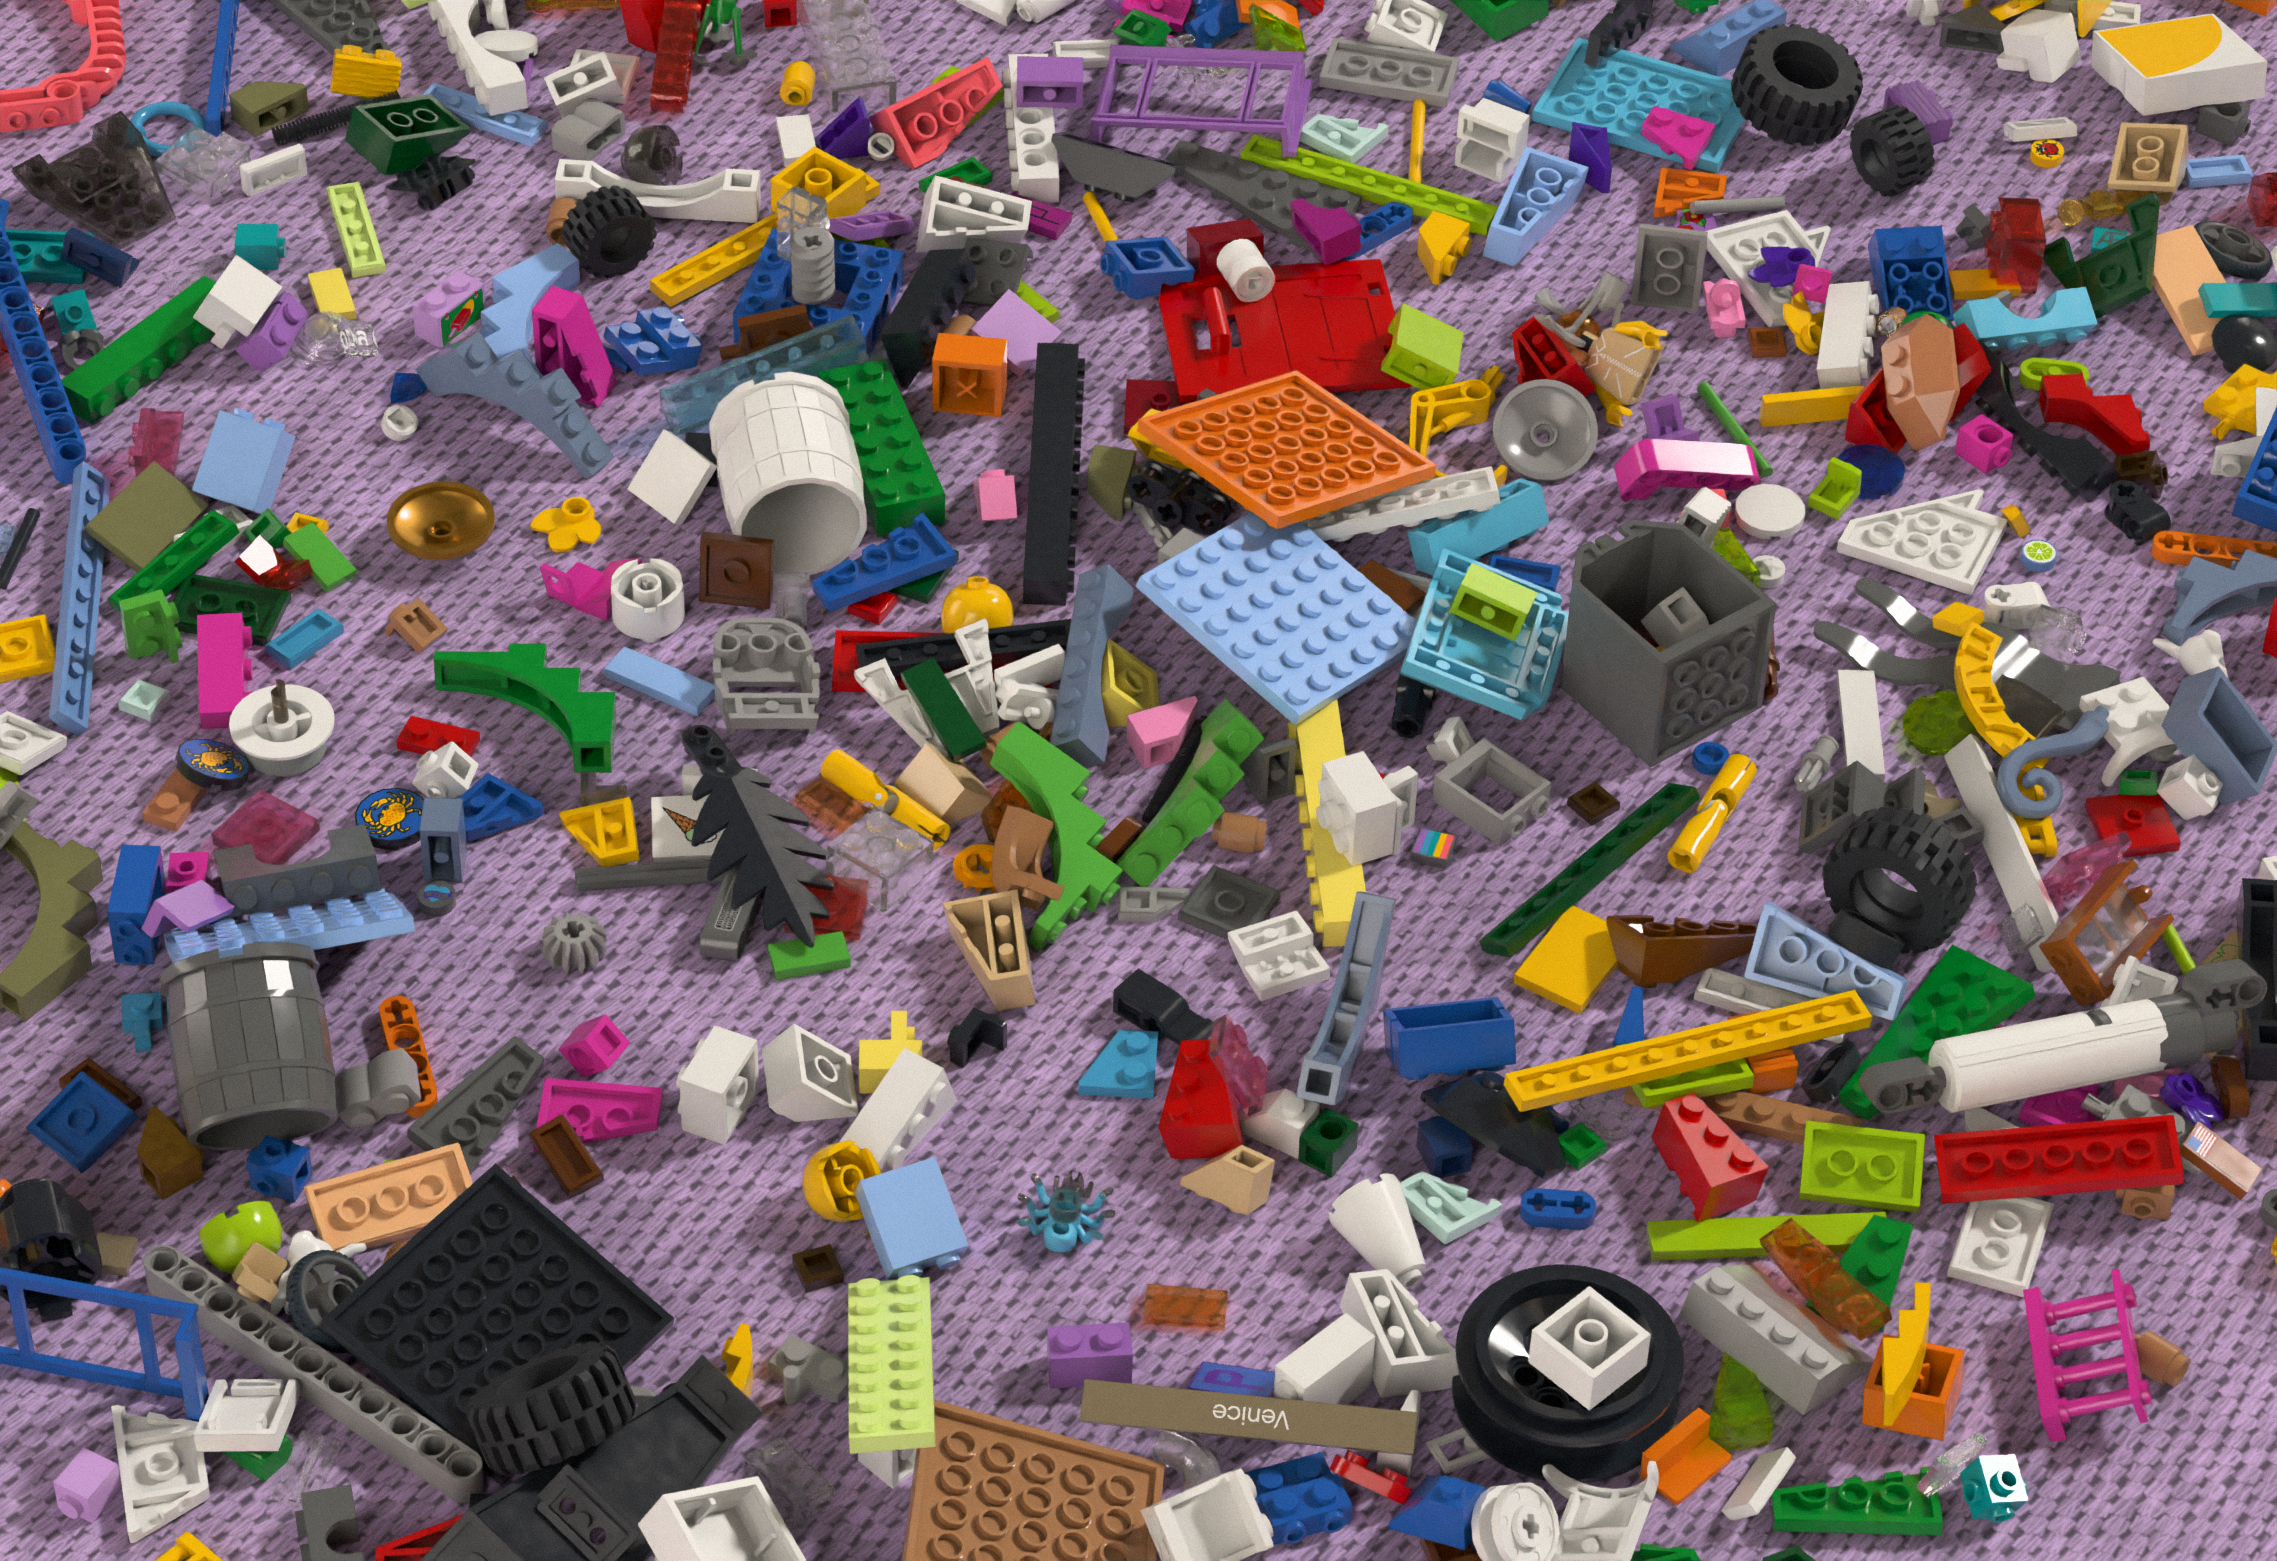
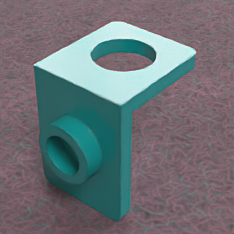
(72, 311)

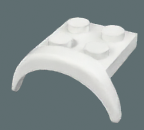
(2133, 721)
(1599, 1520)

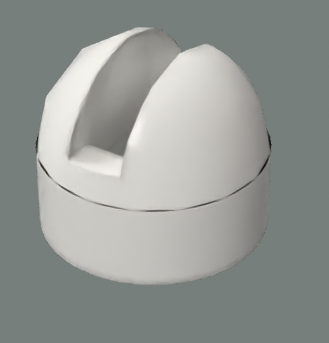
(883, 141)

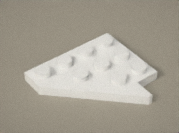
(1932, 540)

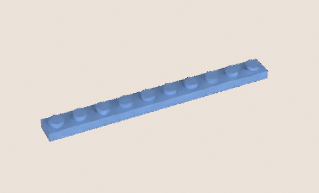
(79, 603)

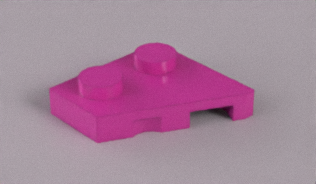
(1678, 134)

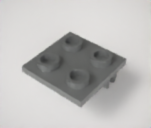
(997, 269)

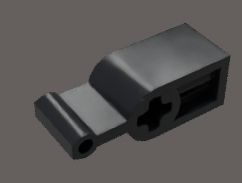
(1158, 1009)

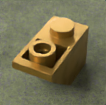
(166, 1156)

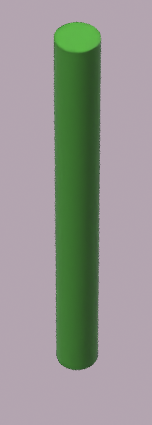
(1732, 426)

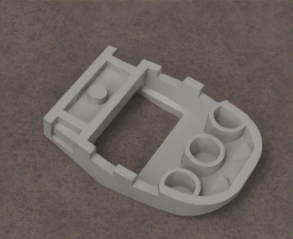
(765, 655)

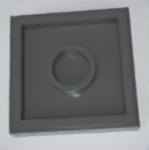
(1227, 903)

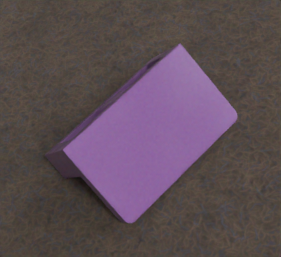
(187, 909)

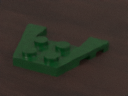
(2118, 271)

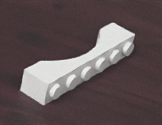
(495, 80)
(727, 196)

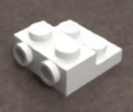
(1405, 24)

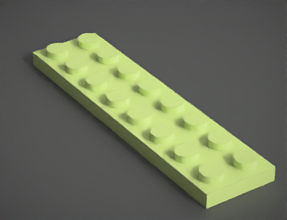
(890, 1365)

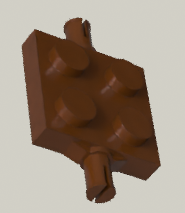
(766, 330)

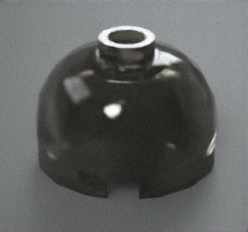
(652, 153)

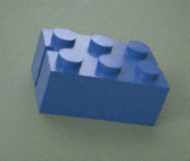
(1449, 1037)

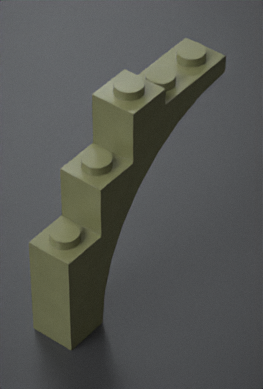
(56, 948)

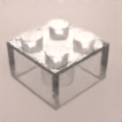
(880, 859)

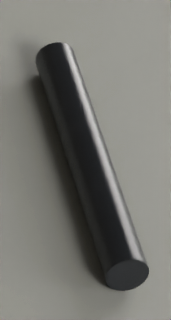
(18, 546)

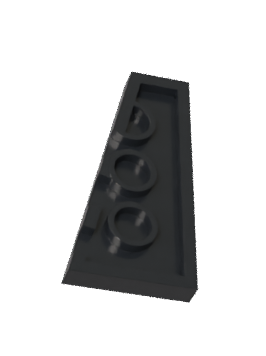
(1618, 29)

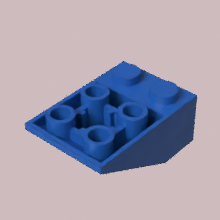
(1911, 269)

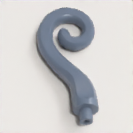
(2082, 737)

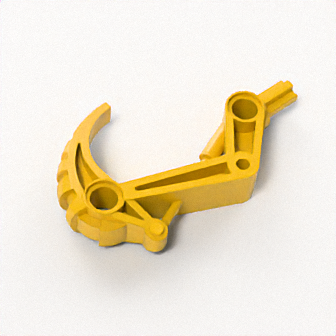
(1452, 407)

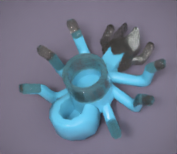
(1065, 1213)

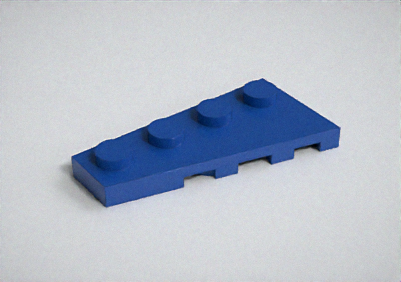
(897, 561)

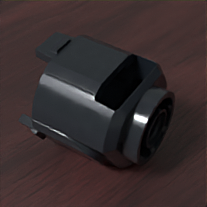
(47, 1236)

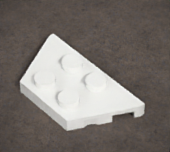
(157, 1469)

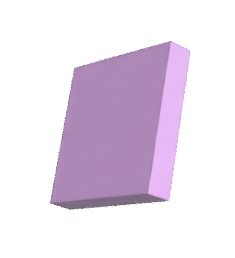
(1021, 326)

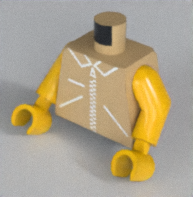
(1622, 364)

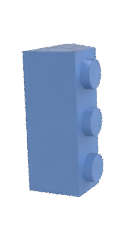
(1722, 41)

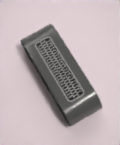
(727, 928)

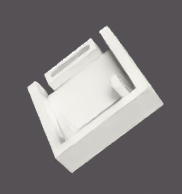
(250, 1418)

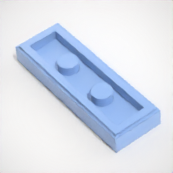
(660, 681)

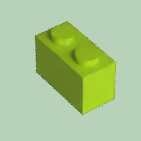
(1493, 602)

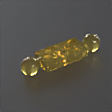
(2103, 204)

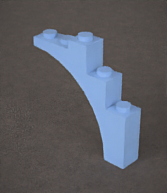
(516, 292)

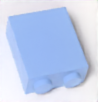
(244, 461)
(911, 1219)

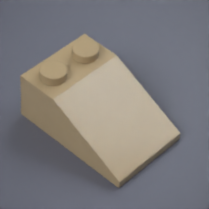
(2149, 157)

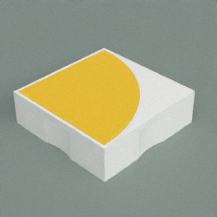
(2179, 64)

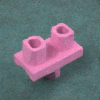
(1724, 307)

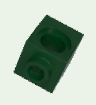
(1328, 1142)

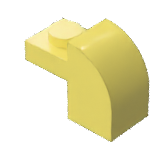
(879, 1055)

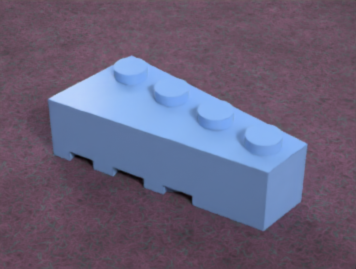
(1533, 202)
(1810, 963)

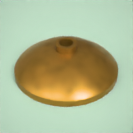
(440, 520)

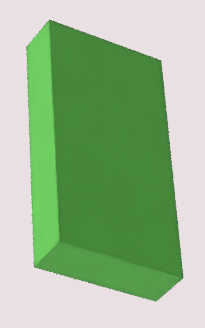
(327, 562)
(796, 959)

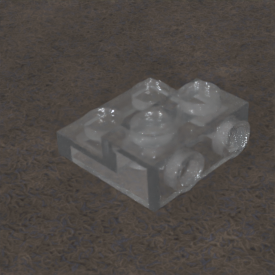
(203, 161)

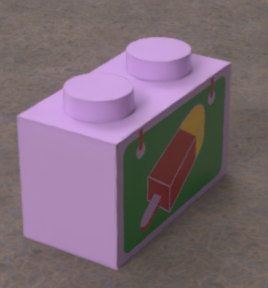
(449, 309)

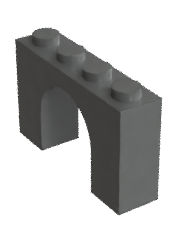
(341, 872)

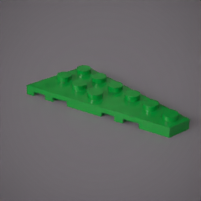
(1954, 1000)

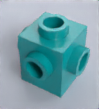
(1994, 1487)

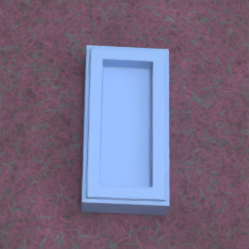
(2217, 171)

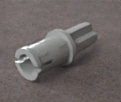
(1816, 763)

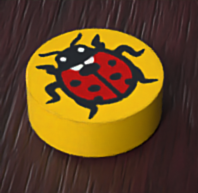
(2046, 153)

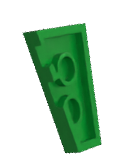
(1877, 1258)

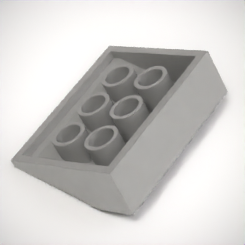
(1773, 1335)

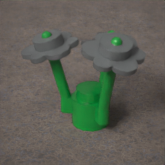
(712, 31)

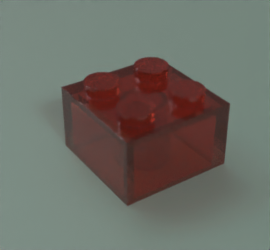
(2016, 243)

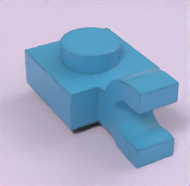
(142, 1015)

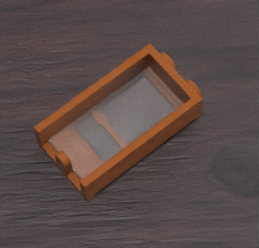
(2102, 935)

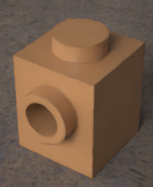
(2147, 1201)

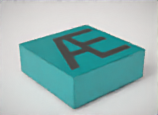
(2103, 237)

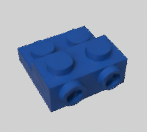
(1144, 265)
(655, 342)
(1301, 1498)

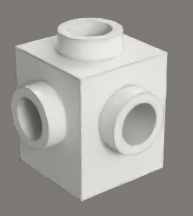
(445, 772)

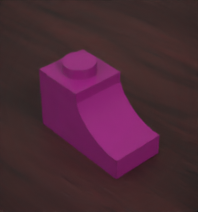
(1327, 231)

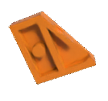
(1680, 187)

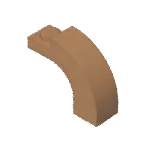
(1019, 857)

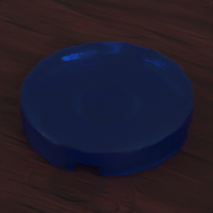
(1880, 469)

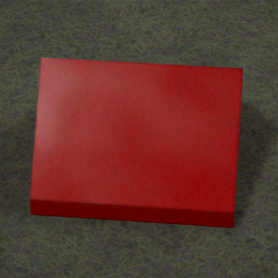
(1870, 419)

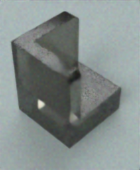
(595, 794)

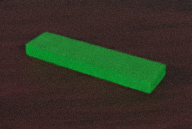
(179, 558)

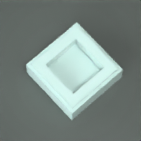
(144, 700)

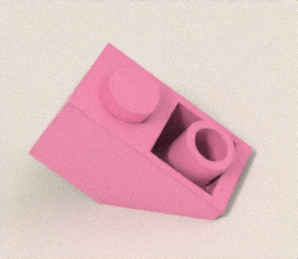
(995, 496)
(1161, 730)

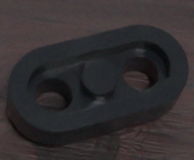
(1831, 1072)

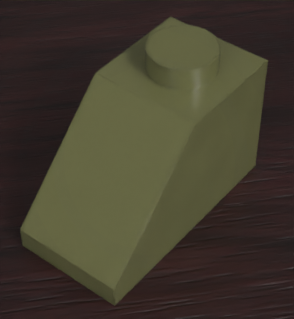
(267, 105)

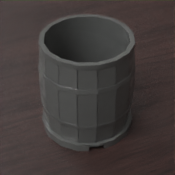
(250, 1046)

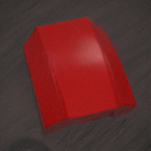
(1971, 365)

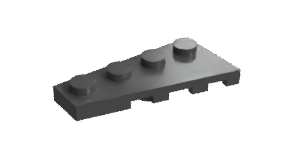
(480, 1103)

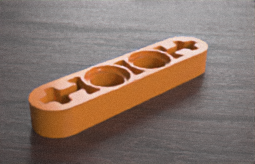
(2219, 546)
(411, 1030)

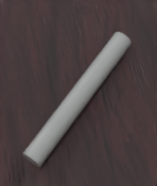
(1737, 205)

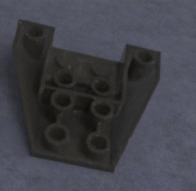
(103, 184)

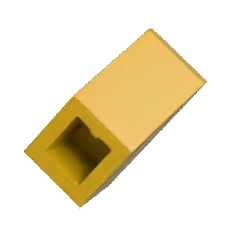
(1441, 244)

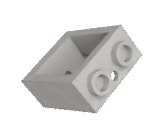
(1489, 760)

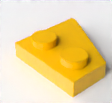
(605, 831)

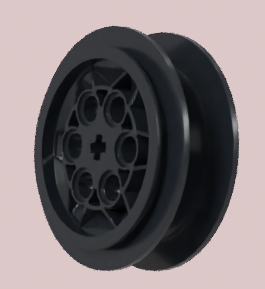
(1528, 1418)

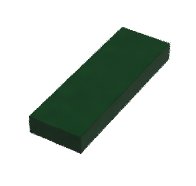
(943, 710)

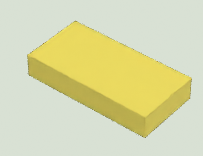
(332, 292)

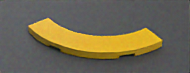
(1980, 696)

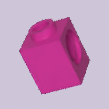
(1984, 444)
(594, 1046)

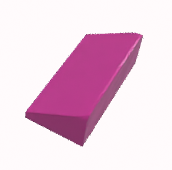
(599, 599)

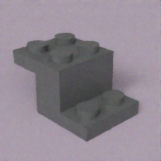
(1847, 795)

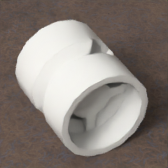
(1245, 270)

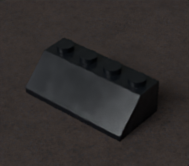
(926, 310)

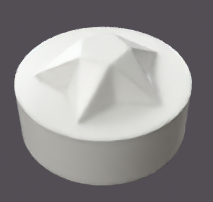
(399, 422)
(1771, 571)

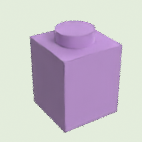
(87, 1485)

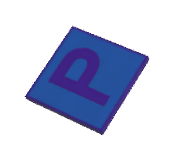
(1233, 1380)

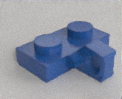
(1214, 22)

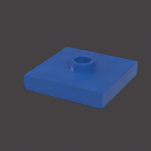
(82, 1122)

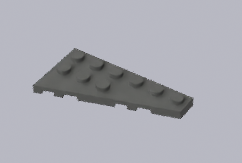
(335, 23)

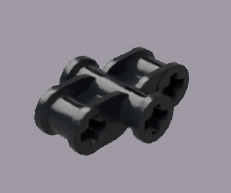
(1189, 503)

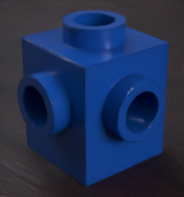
(279, 1168)

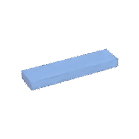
(510, 125)

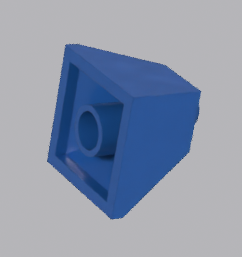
(1439, 1511)

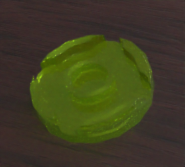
(1936, 723)

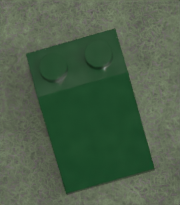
(403, 132)

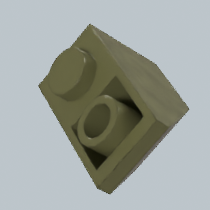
(1108, 478)

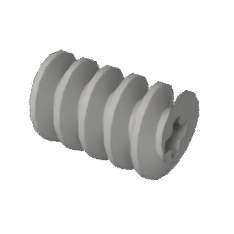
(812, 265)

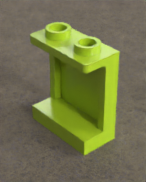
(1422, 349)

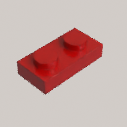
(425, 735)

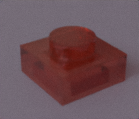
(286, 574)

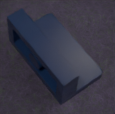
(98, 257)

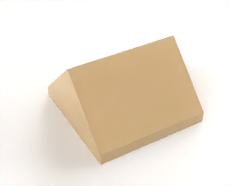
(942, 785)

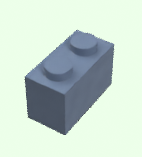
(443, 839)

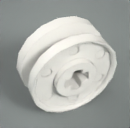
(1515, 1524)

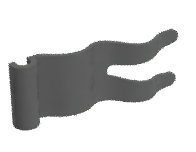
(2014, 658)

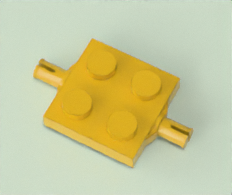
(2236, 400)

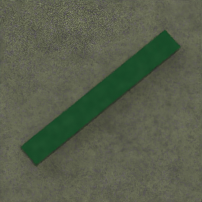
(1589, 870)

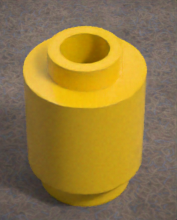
(798, 84)

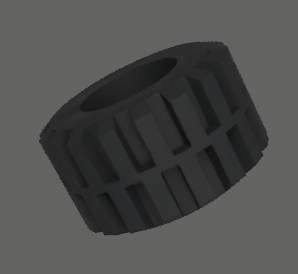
(1892, 150)
(609, 232)

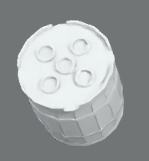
(790, 470)

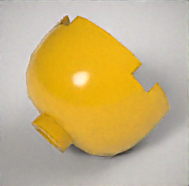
(974, 602)
(833, 1178)

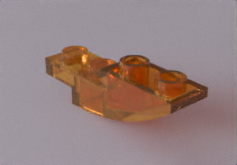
(1823, 1282)

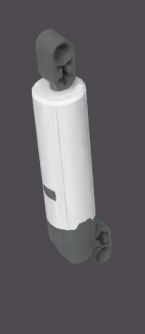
(2073, 1047)

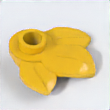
(1804, 324)
(568, 524)

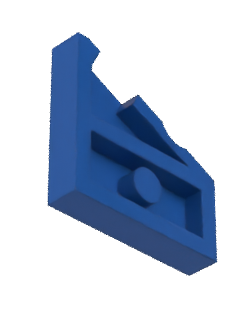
(496, 806)

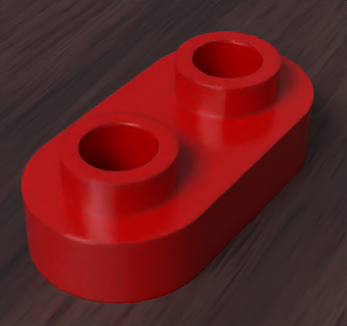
(1389, 1483)

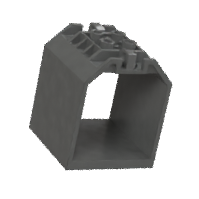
(1689, 690)

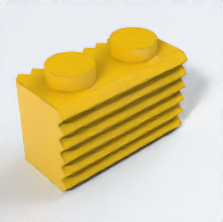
(364, 73)

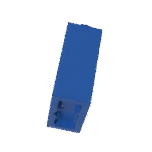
(135, 888)

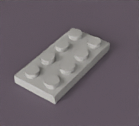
(1389, 72)

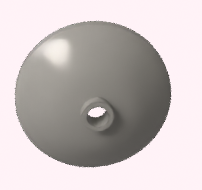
(1548, 409)

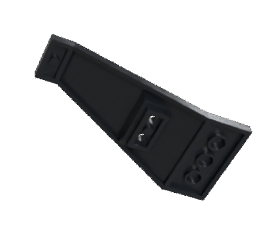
(663, 1450)

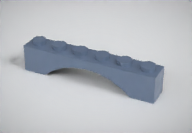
(1079, 718)

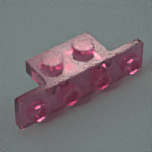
(156, 439)

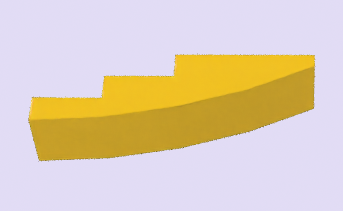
(1905, 1355)

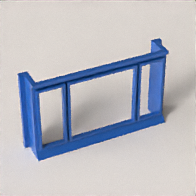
(193, 1381)

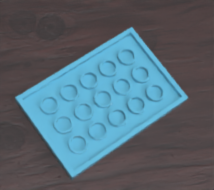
(1624, 92)

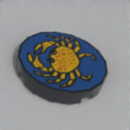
(211, 763)
(391, 817)

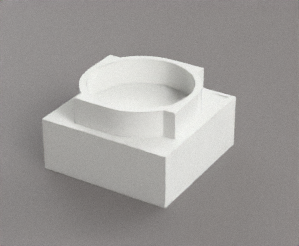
(719, 1524)

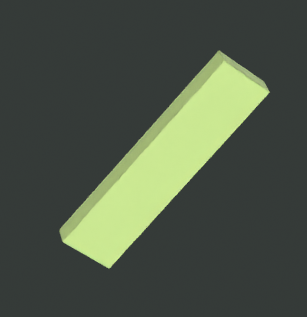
(356, 230)

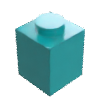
(260, 245)

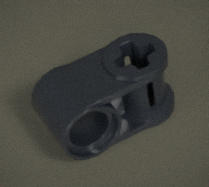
(2135, 516)

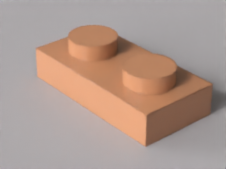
(173, 802)

